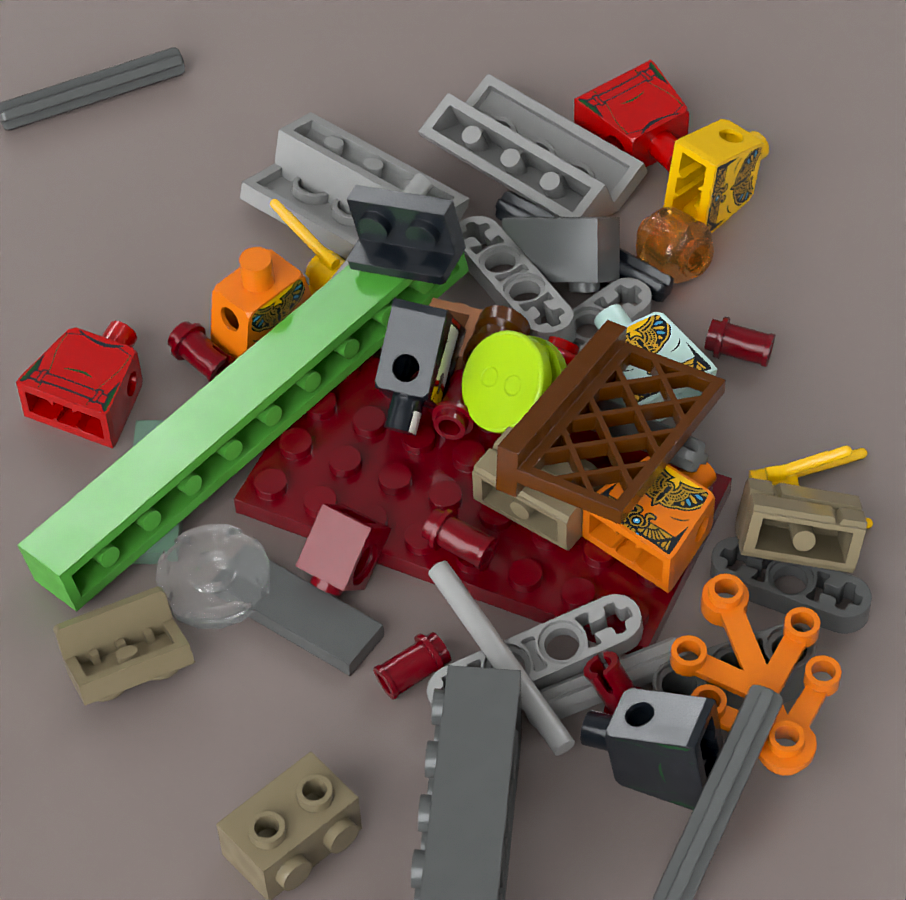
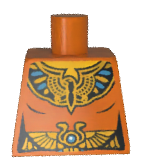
(255, 299)
(663, 526)

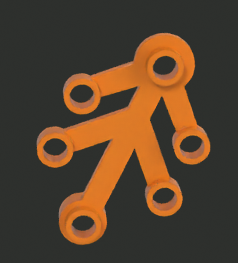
(732, 616)

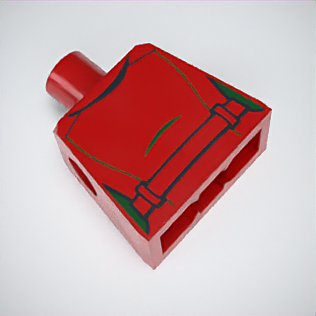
(636, 114)
(85, 383)

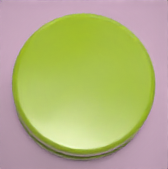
(508, 377)

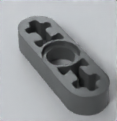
(834, 583)

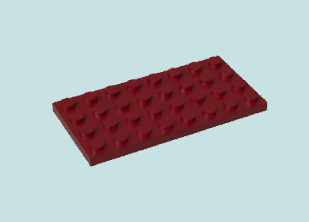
(399, 479)

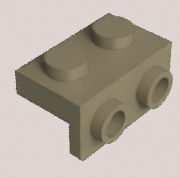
(122, 646)

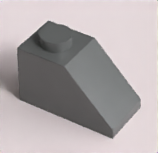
(570, 248)

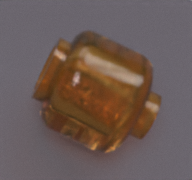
(675, 244)

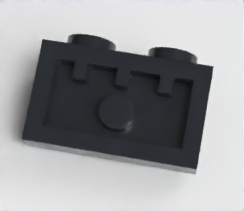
(404, 234)

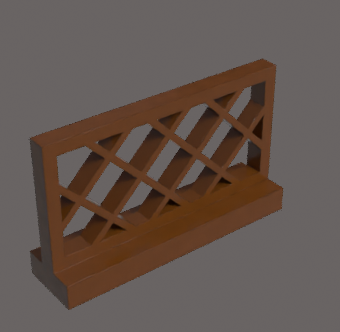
(572, 407)

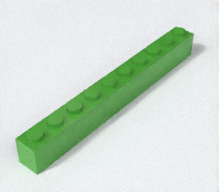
(217, 433)

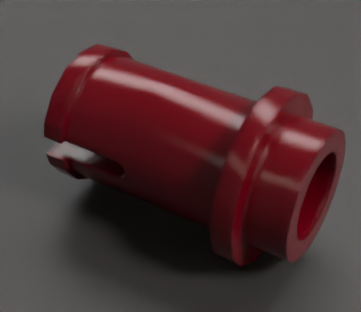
(739, 342)
(191, 344)
(451, 415)
(447, 531)
(412, 664)
(608, 681)

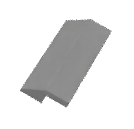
(534, 151)
(317, 172)

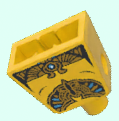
(715, 171)

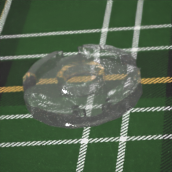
(214, 576)

